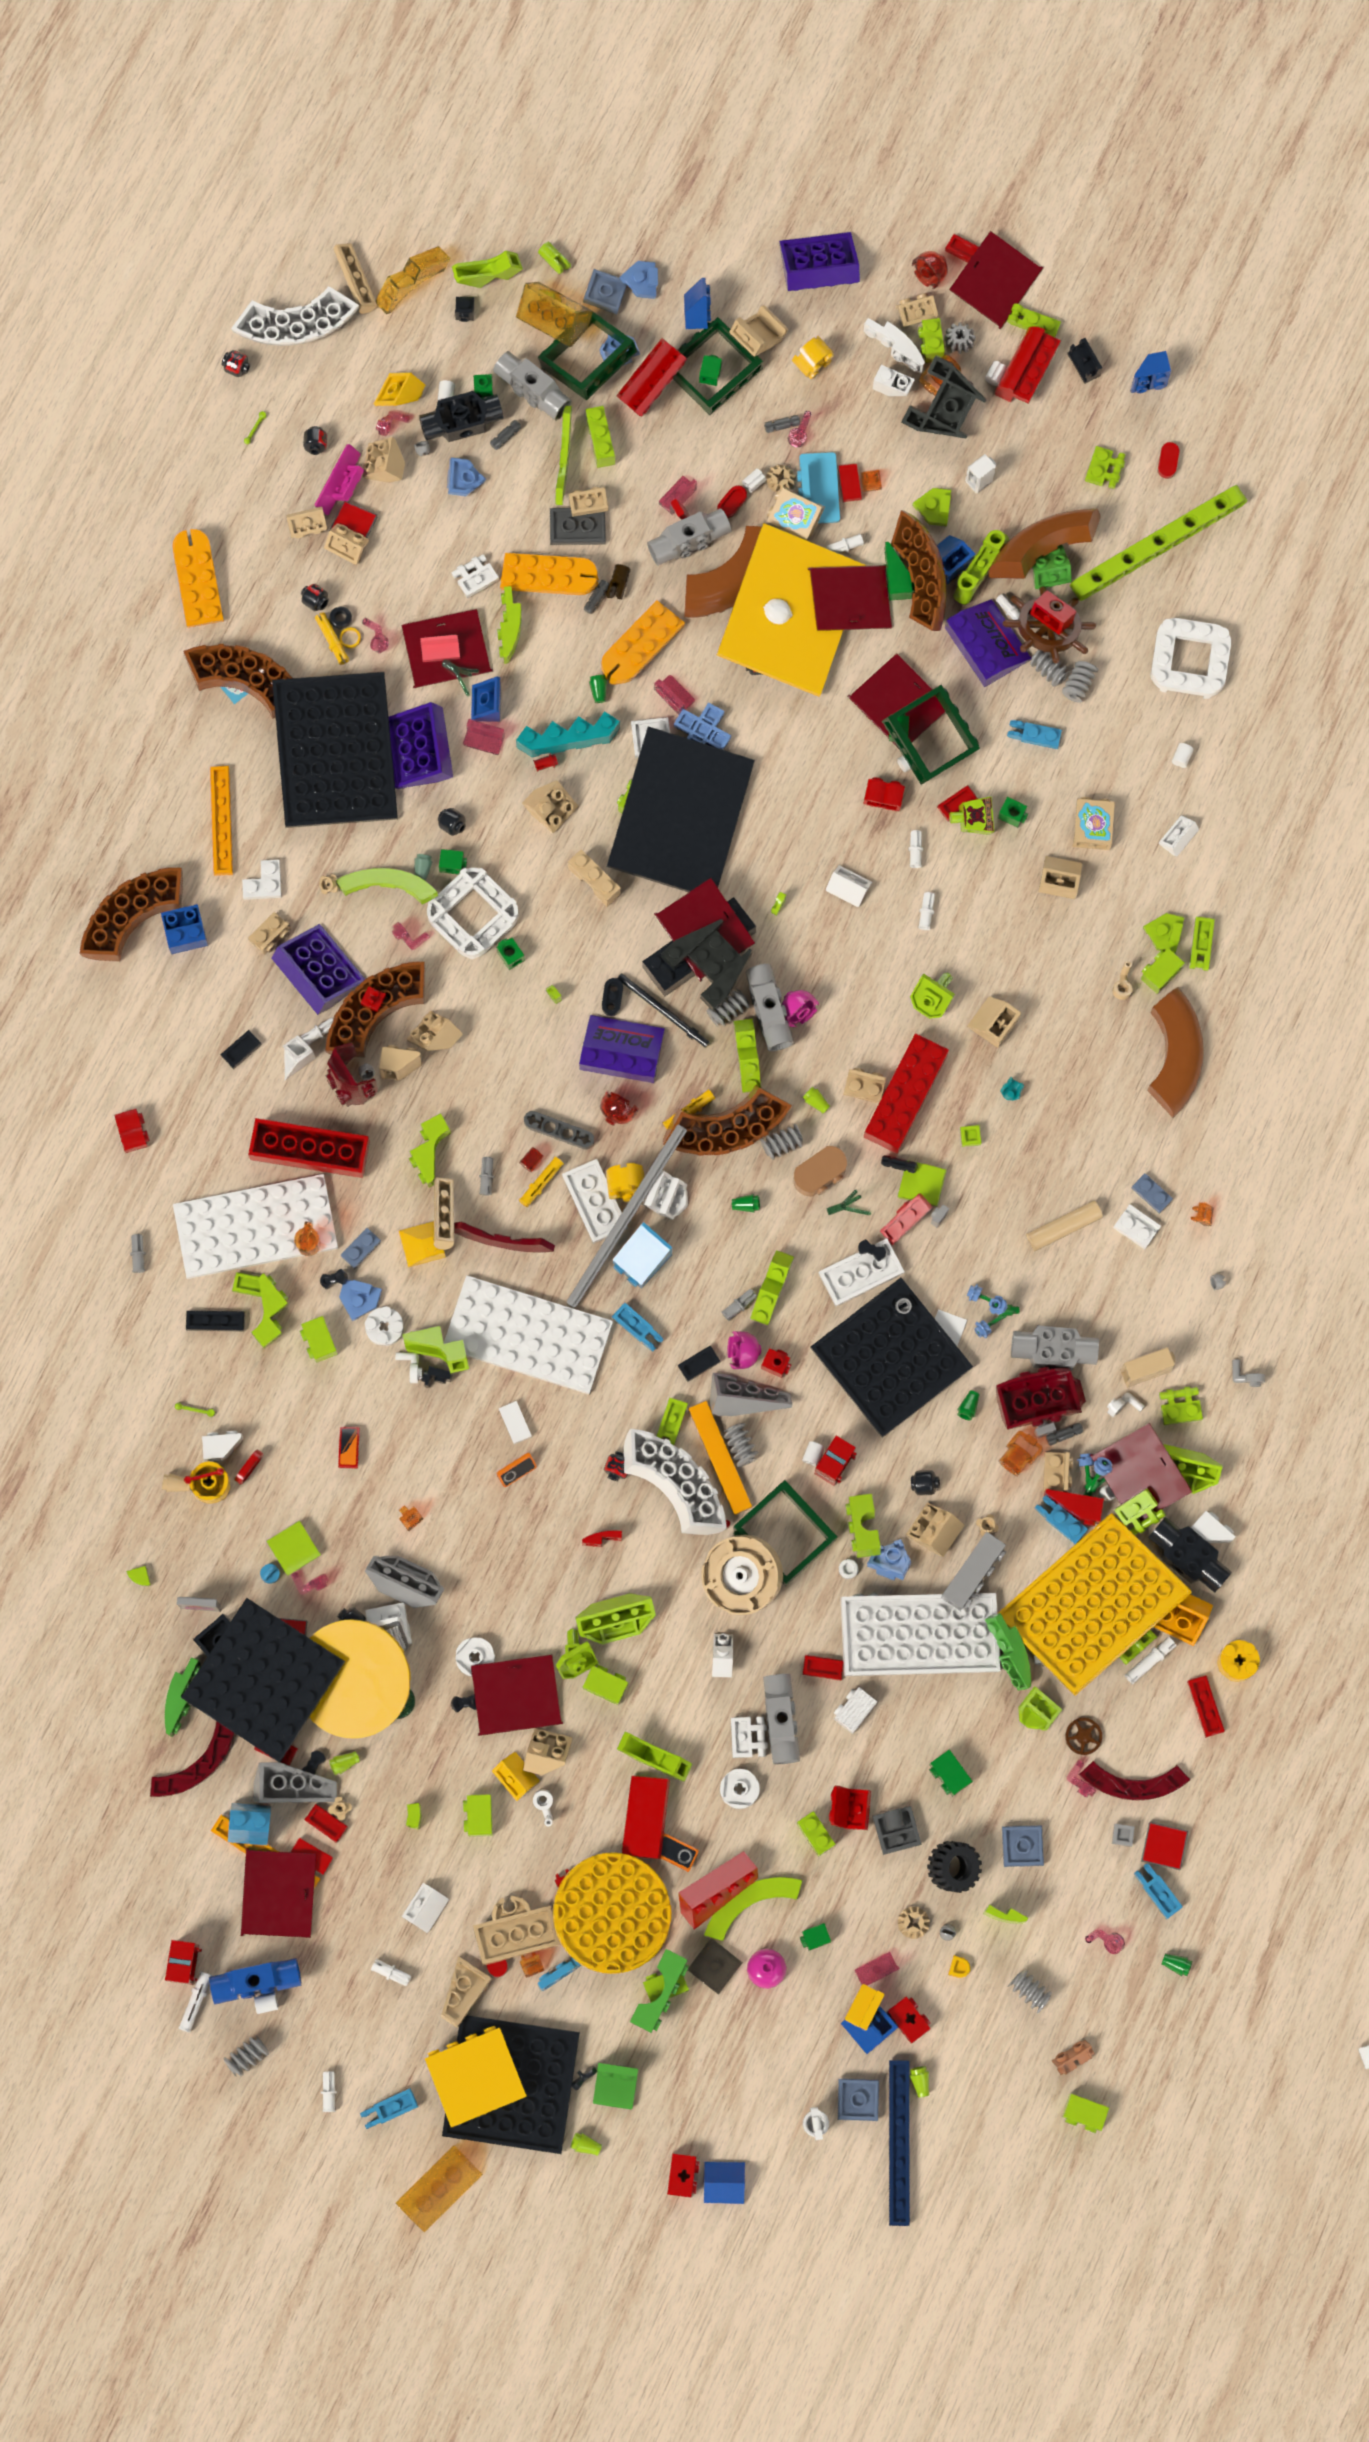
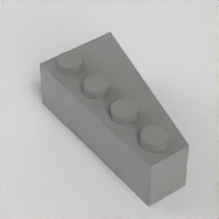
(973, 1572)

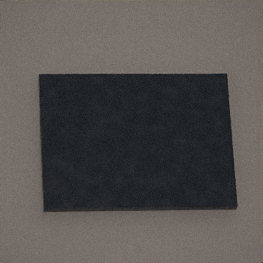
(334, 749)
(680, 811)

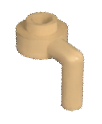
(1123, 984)

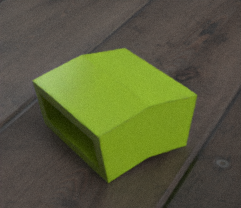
(414, 1816)

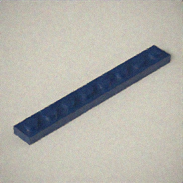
(899, 2144)

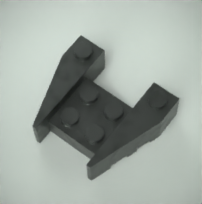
(949, 404)
(712, 957)

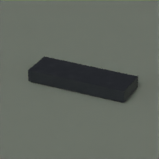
(215, 1321)

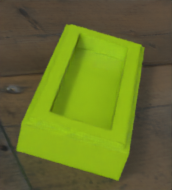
(246, 1284)

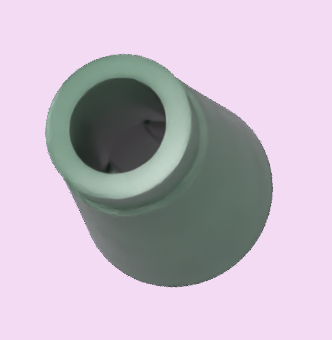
(422, 865)

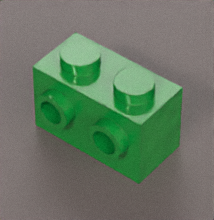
(950, 1773)

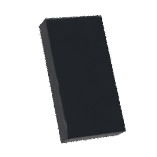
(241, 1049)
(699, 1363)

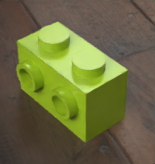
(932, 339)

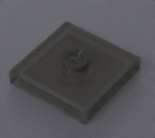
(714, 1966)

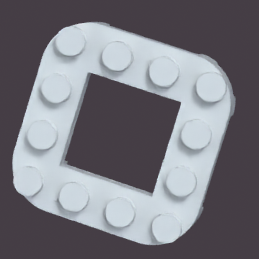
(1186, 682)
(453, 893)

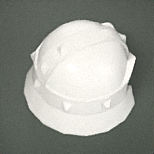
(777, 611)

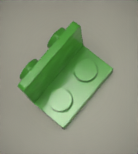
(1052, 569)
(615, 2086)

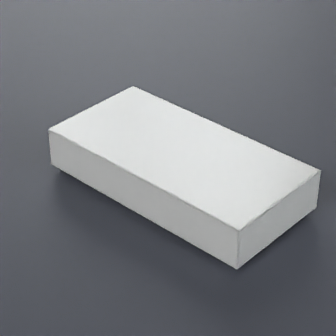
(515, 1422)

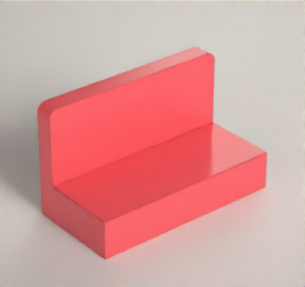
(440, 648)

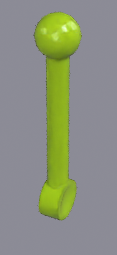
(262, 415)
(178, 1406)

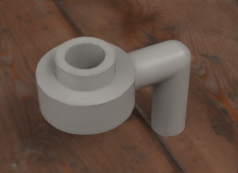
(1254, 1379)

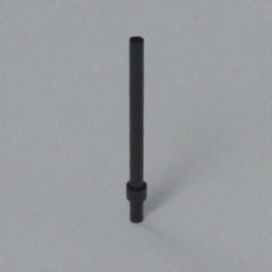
(692, 1032)

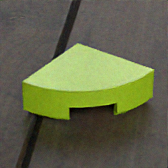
(780, 899)
(554, 994)
(139, 1576)

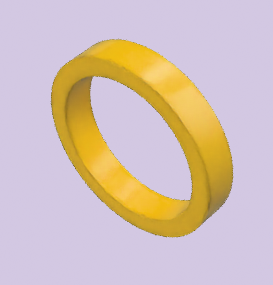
(350, 629)

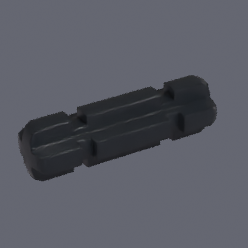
(899, 1164)

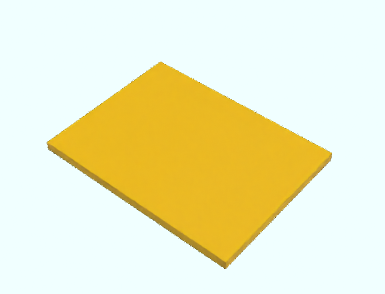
(789, 650)
(1094, 1603)

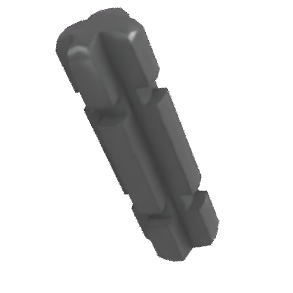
(782, 423)
(505, 434)
(596, 596)
(1064, 1434)

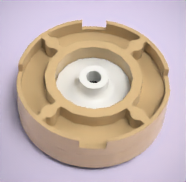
(760, 1571)

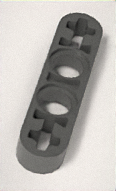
(560, 1127)

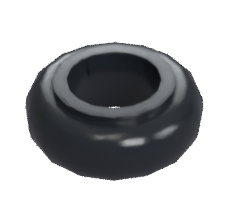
(340, 610)

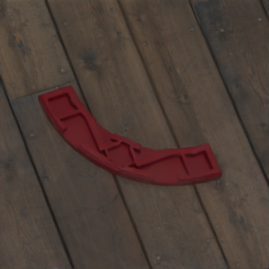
(534, 1245)
(199, 1770)
(1134, 1789)

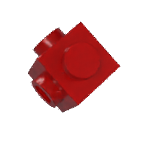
(776, 1363)

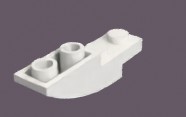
(902, 347)

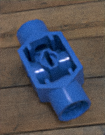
(237, 1983)

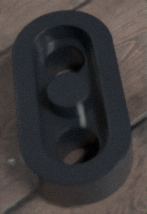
(612, 998)

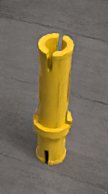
(335, 645)
(694, 1106)
(536, 1187)

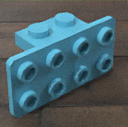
(820, 483)

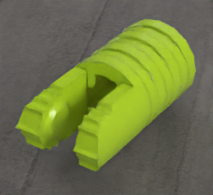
(554, 257)

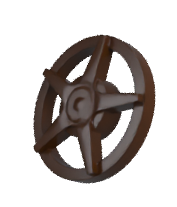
(1083, 1736)

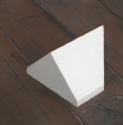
(296, 1056)

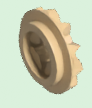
(772, 481)
(913, 1932)

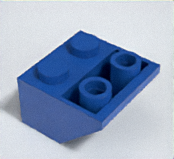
(697, 306)
(1152, 373)
(955, 556)
(184, 929)
(877, 2031)

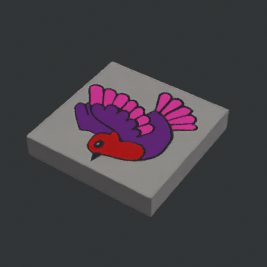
(201, 1604)

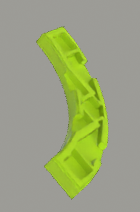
(564, 456)
(387, 878)
(760, 1890)

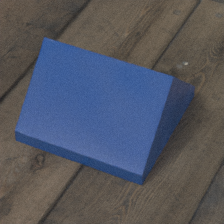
(486, 700)
(724, 2182)

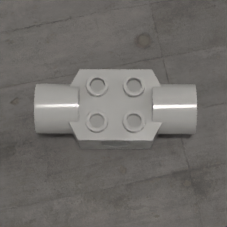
(532, 384)
(688, 536)
(771, 1020)
(1054, 1347)
(781, 1735)

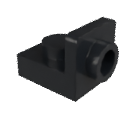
(464, 309)
(440, 1376)

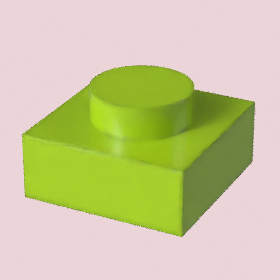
(970, 1136)

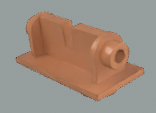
(1080, 2051)

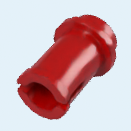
(545, 762)

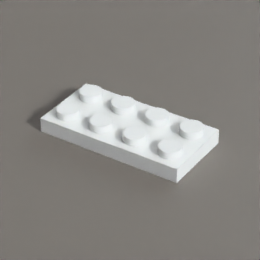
(591, 1197)
(860, 1274)

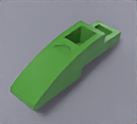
(1014, 1654)
(176, 1706)

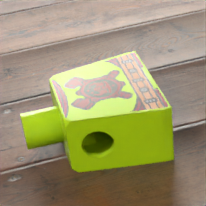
(975, 816)

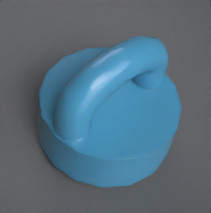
(270, 1574)

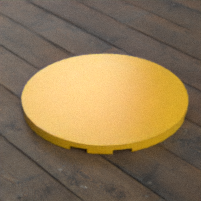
(370, 1685)
(612, 1913)

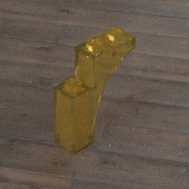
(415, 272)

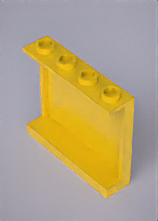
(475, 2076)

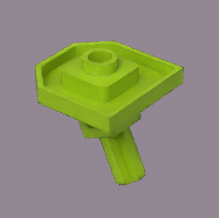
(932, 997)
(576, 1658)

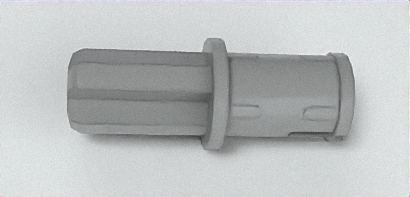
(486, 1176)
(137, 1253)
(739, 1304)

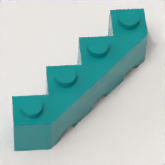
(558, 739)

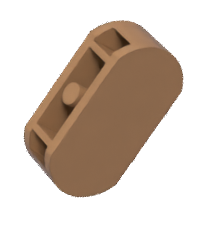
(820, 1171)

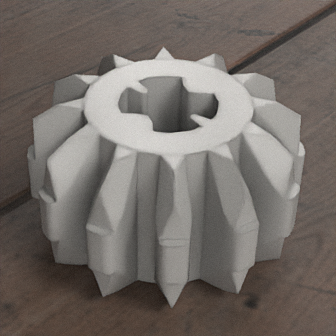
(953, 341)

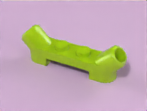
(979, 567)

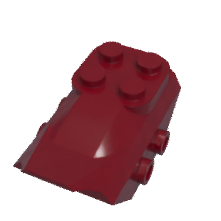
(339, 1077)
(1039, 1397)

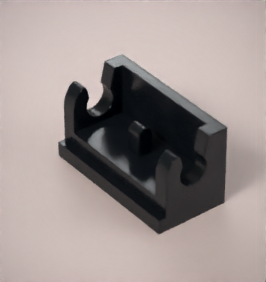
(1085, 361)

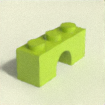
(600, 436)
(865, 1542)

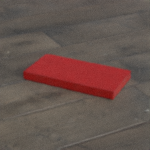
(646, 1817)

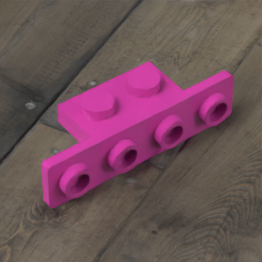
(341, 480)

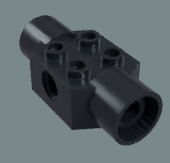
(461, 416)
(1190, 1554)

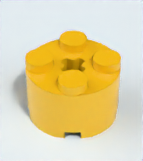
(813, 356)
(624, 1181)
(217, 1490)
(1231, 1669)

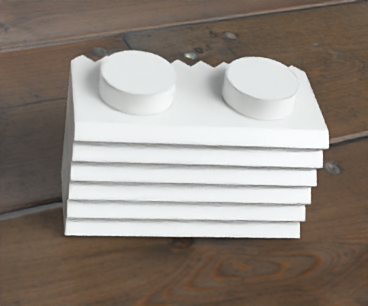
(980, 473)
(855, 1710)

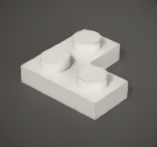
(268, 886)

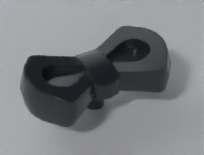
(878, 1252)
(339, 1277)
(458, 1703)
(316, 1758)
(576, 2084)

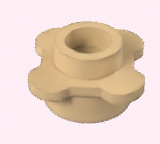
(324, 884)
(989, 1519)
(340, 1803)

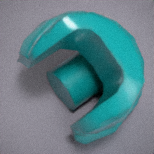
(1012, 1089)

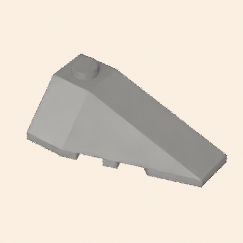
(736, 1398)
(283, 1783)

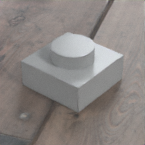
(938, 1215)
(1044, 1430)
(1123, 1835)

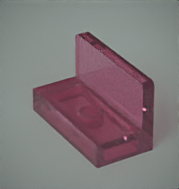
(681, 491)
(673, 694)
(484, 737)
(876, 1969)

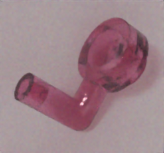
(384, 425)
(799, 433)
(379, 642)
(401, 933)
(317, 1583)
(1084, 1788)
(1109, 1940)

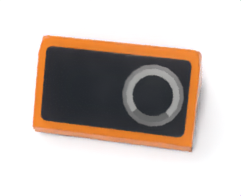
(516, 1470)
(678, 1852)

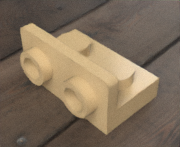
(917, 310)
(588, 501)
(306, 522)
(346, 543)
(270, 933)
(864, 1085)
(1057, 1471)

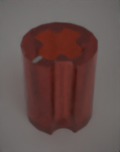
(531, 1159)

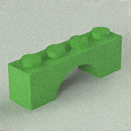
(647, 2015)

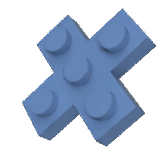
(704, 728)

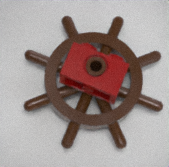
(1052, 618)

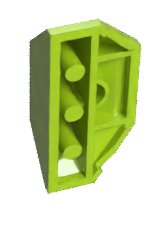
(1196, 1467)
(615, 1618)

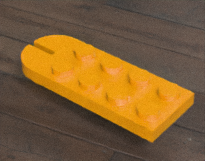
(549, 574)
(197, 579)
(640, 643)

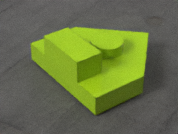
(934, 506)
(1165, 931)

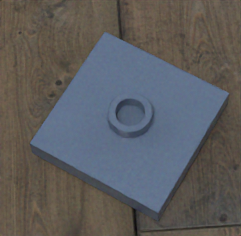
(604, 291)
(1022, 1846)
(858, 2099)

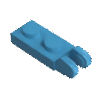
(1035, 734)
(636, 1325)
(1062, 1520)
(1159, 1892)
(562, 1971)
(391, 2108)

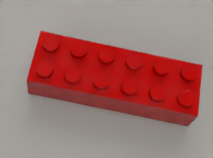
(906, 1093)
(309, 1148)

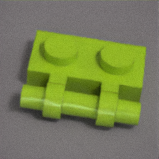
(1099, 465)
(1180, 1412)
(1138, 1506)

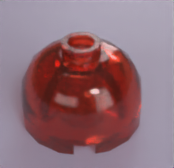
(930, 268)
(617, 1109)

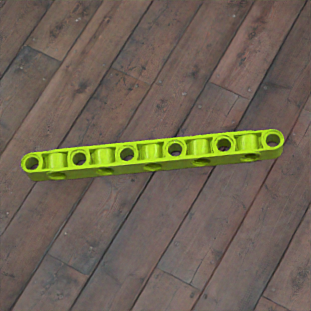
(1147, 549)

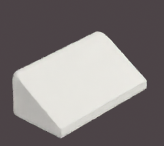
(1179, 835)

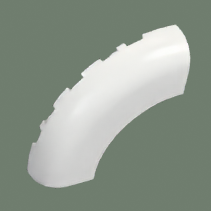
(295, 324)
(678, 1479)

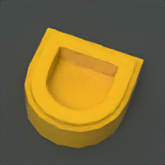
(959, 1967)

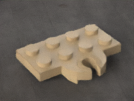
(515, 1932)

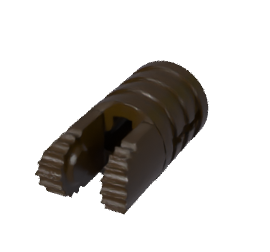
(619, 579)

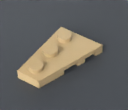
(464, 1991)

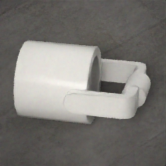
(815, 2123)

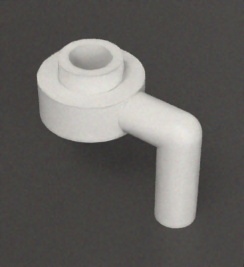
(415, 1371)
(1116, 1405)
(544, 1806)

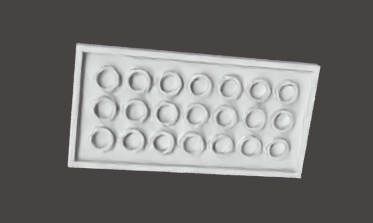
(252, 1225)
(529, 1334)
(917, 1635)

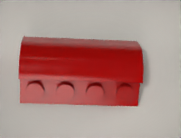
(1027, 365)
(651, 377)

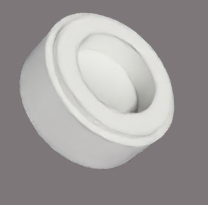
(848, 1569)

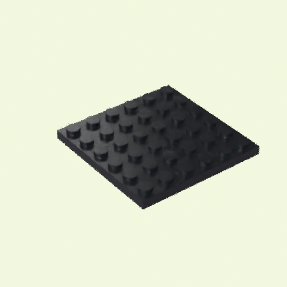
(891, 1359)
(263, 1680)
(546, 2070)

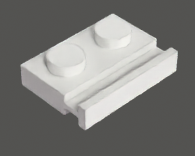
(1137, 1226)

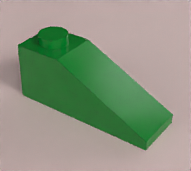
(898, 576)

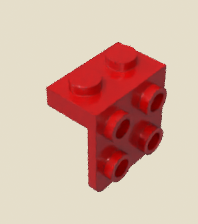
(850, 1808)

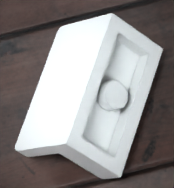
(848, 885)
(425, 1907)

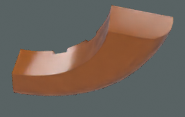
(1042, 538)
(925, 569)
(718, 588)
(237, 669)
(127, 909)
(355, 1023)
(1182, 1052)
(732, 1128)

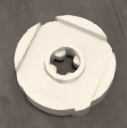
(384, 1337)
(470, 1646)
(748, 1782)

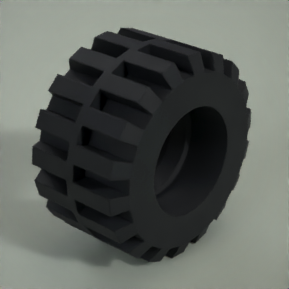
(968, 1869)

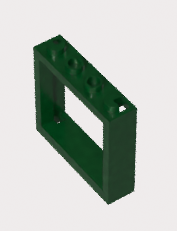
(602, 372)
(731, 387)
(906, 746)
(807, 1511)

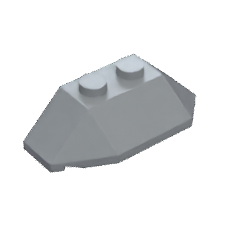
(404, 1581)

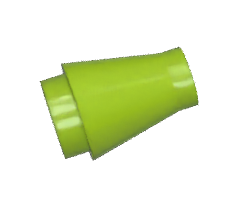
(816, 1100)
(342, 1763)
(920, 2080)
(584, 2144)

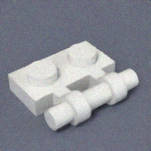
(477, 580)
(742, 1739)

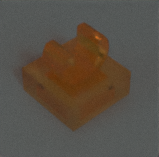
(871, 481)
(1204, 1215)
(410, 1518)
(531, 1965)

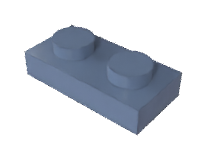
(1151, 1193)
(360, 1248)

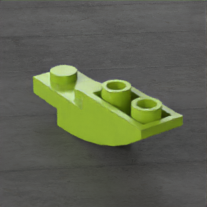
(510, 627)

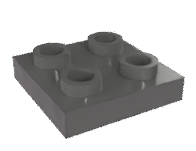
(896, 1830)

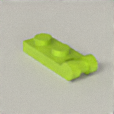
(1033, 319)
(1202, 943)
(672, 1420)

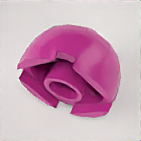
(799, 1006)
(743, 1349)
(766, 1968)

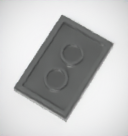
(576, 530)

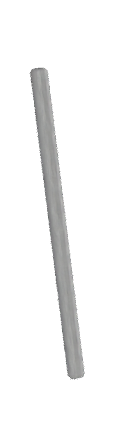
(626, 1216)

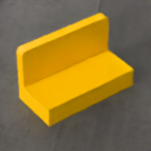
(513, 1777)
(864, 2007)

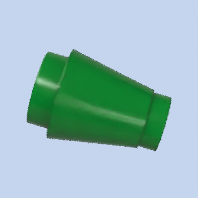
(598, 687)
(746, 1203)
(968, 1407)
(1177, 1964)

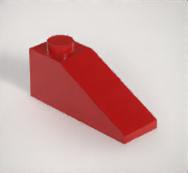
(1082, 1507)

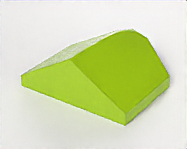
(1038, 1710)

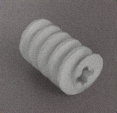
(1048, 668)
(1078, 679)
(728, 1007)
(782, 1142)
(740, 1444)
(1031, 1990)
(246, 2056)

